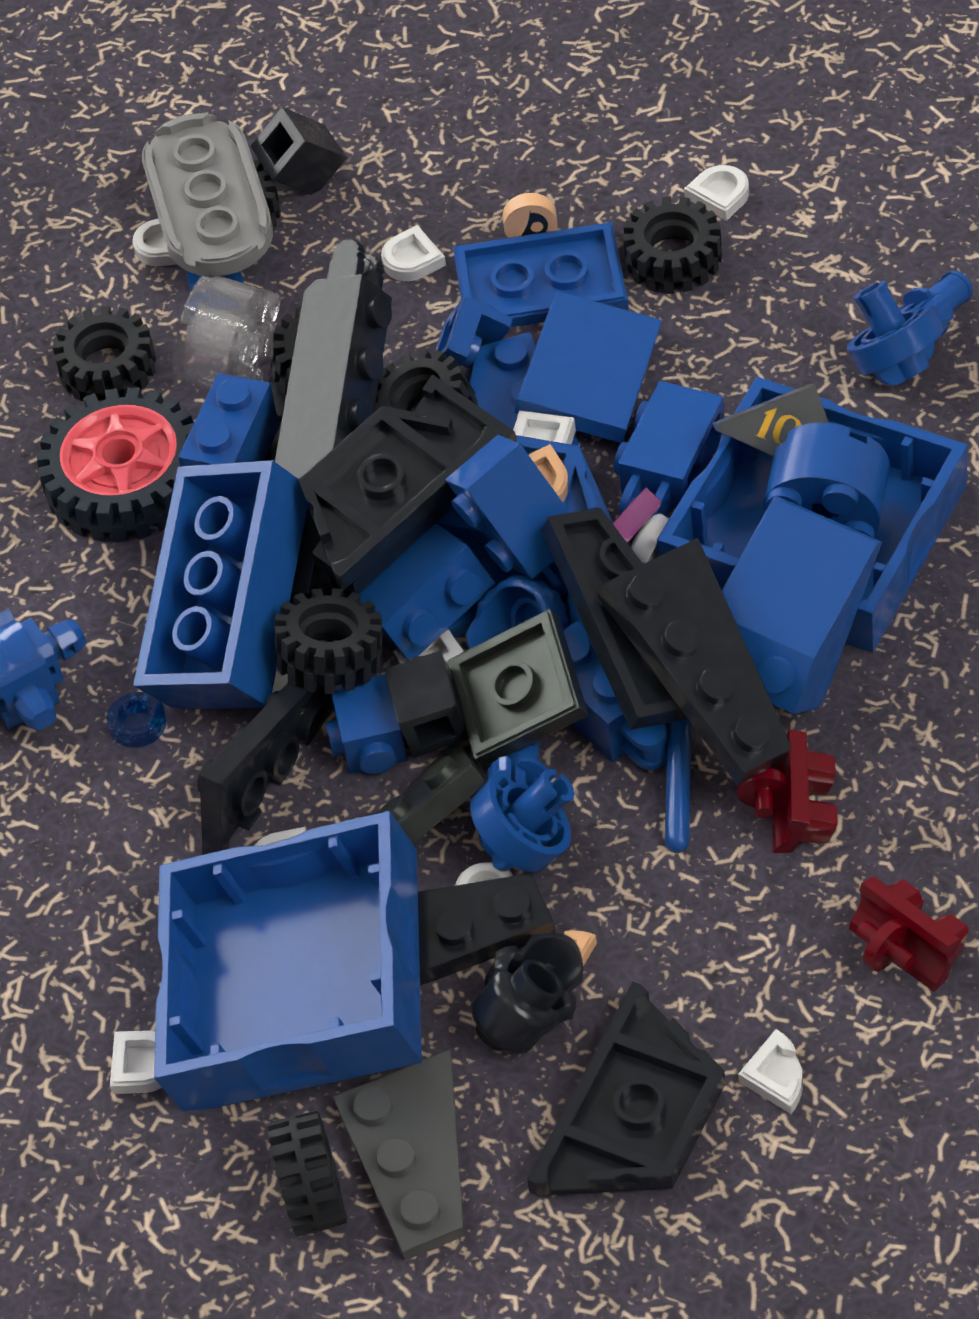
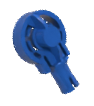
(904, 336)
(522, 812)

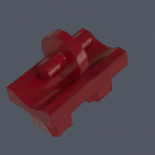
(785, 796)
(903, 934)

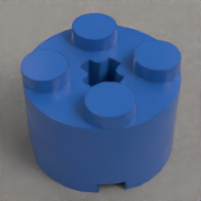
(831, 475)

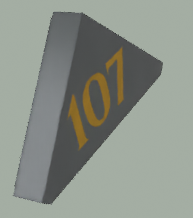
(772, 420)

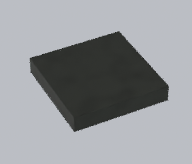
(517, 688)

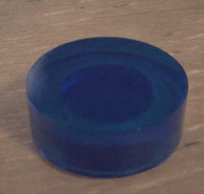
(136, 720)

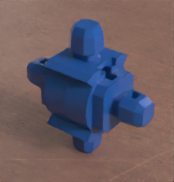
(32, 668)

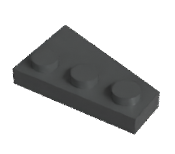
(410, 1151)

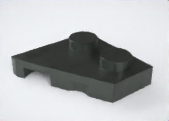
(436, 792)

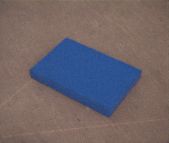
(526, 270)
(589, 365)

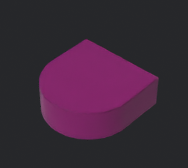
(636, 514)

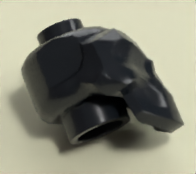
(528, 992)

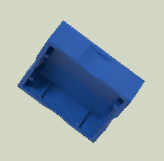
(920, 494)
(288, 964)

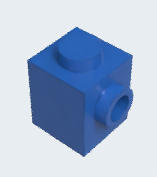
(366, 727)

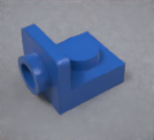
(470, 327)

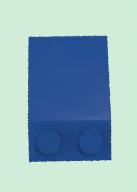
(798, 599)

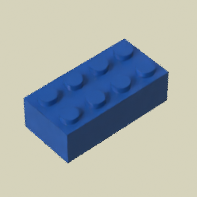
(219, 585)

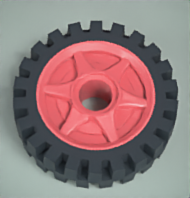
(114, 463)

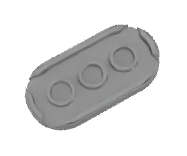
(207, 195)

